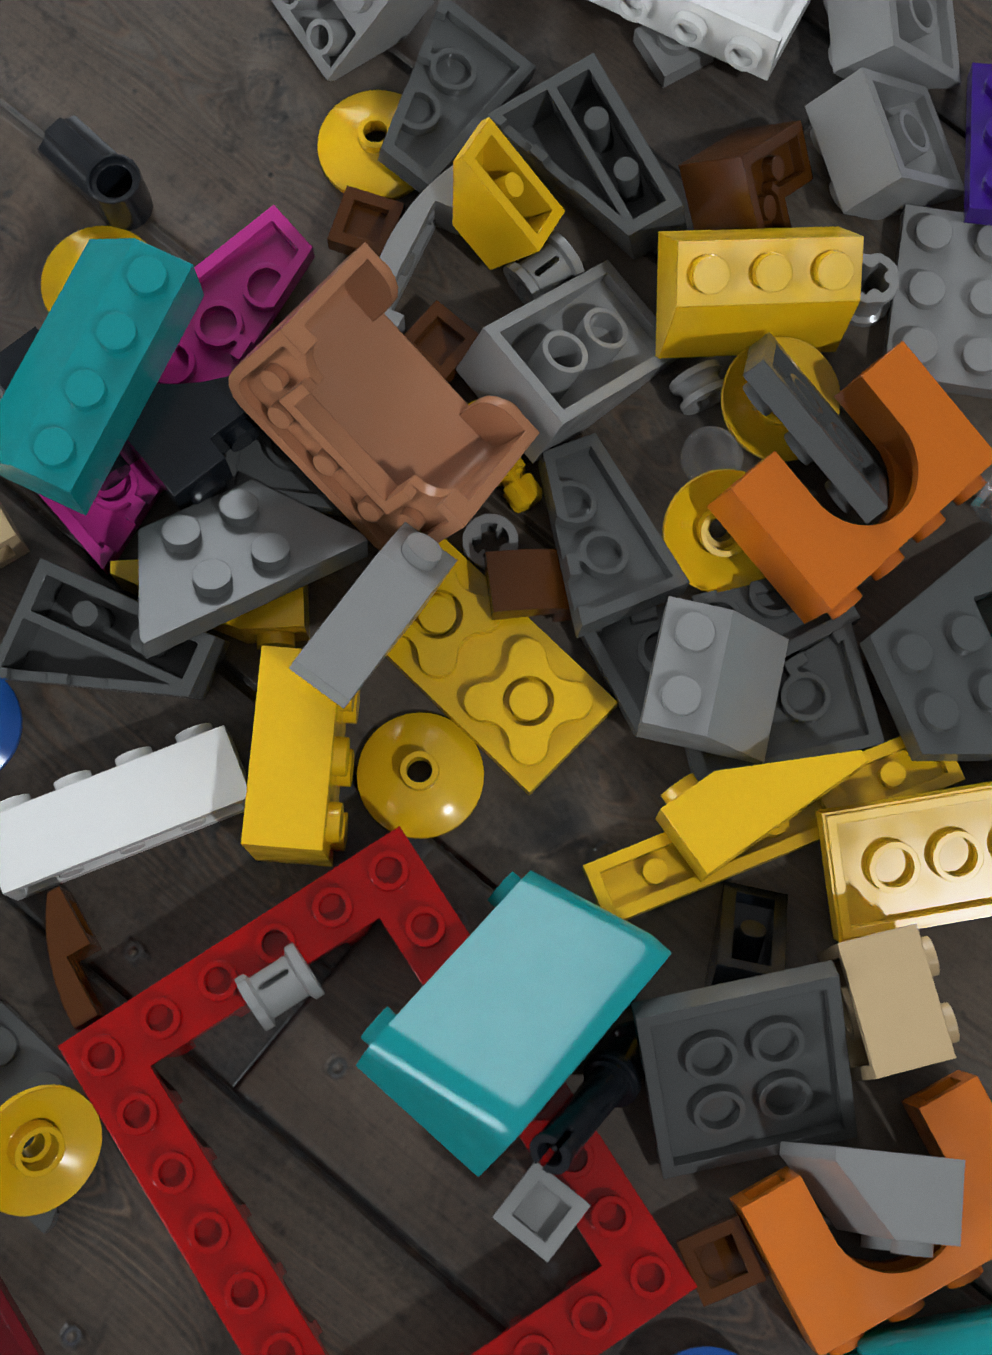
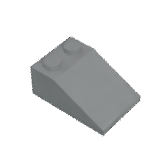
(567, 355)

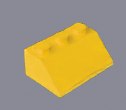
(738, 284)

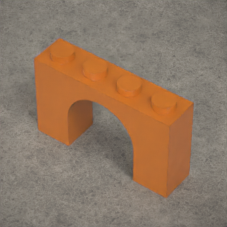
(929, 459)
(843, 1296)

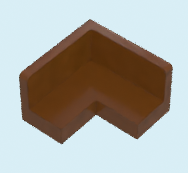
(747, 177)

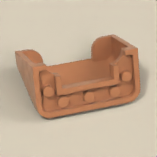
(373, 413)

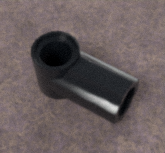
(97, 172)

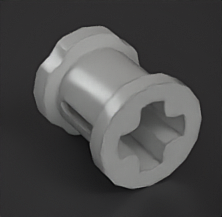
(557, 255)
(882, 276)
(279, 986)

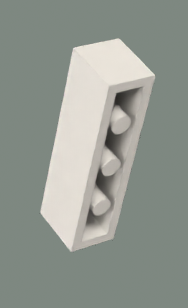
(120, 810)

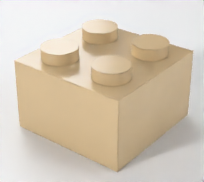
(892, 1003)

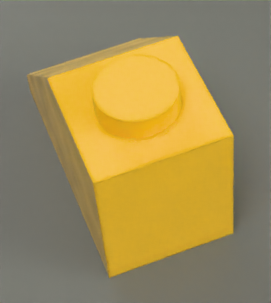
(500, 199)

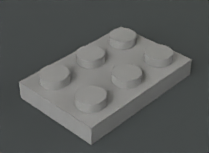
(944, 298)

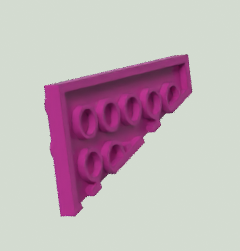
(243, 294)

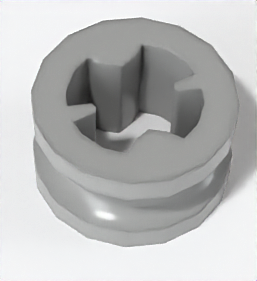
(698, 387)
(473, 536)

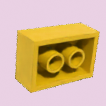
(296, 767)

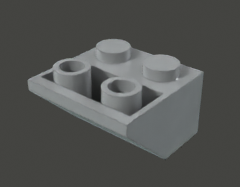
(349, 32)

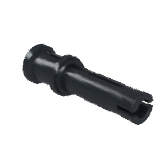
(610, 1082)

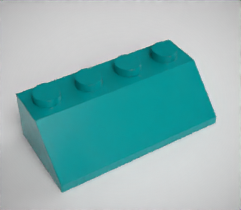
(94, 368)

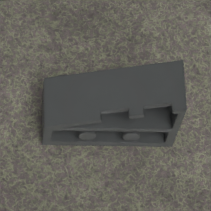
(593, 155)
(89, 638)

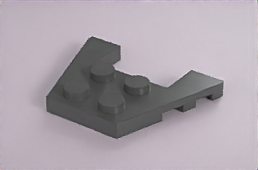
(938, 665)

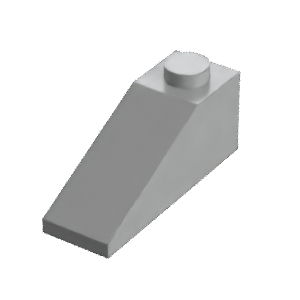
(373, 614)

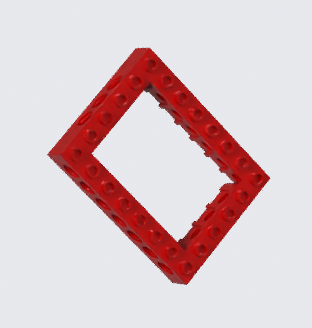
(118, 1074)

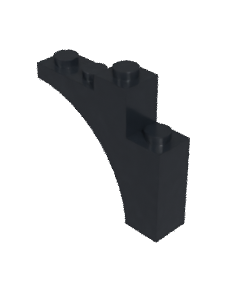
(176, 436)

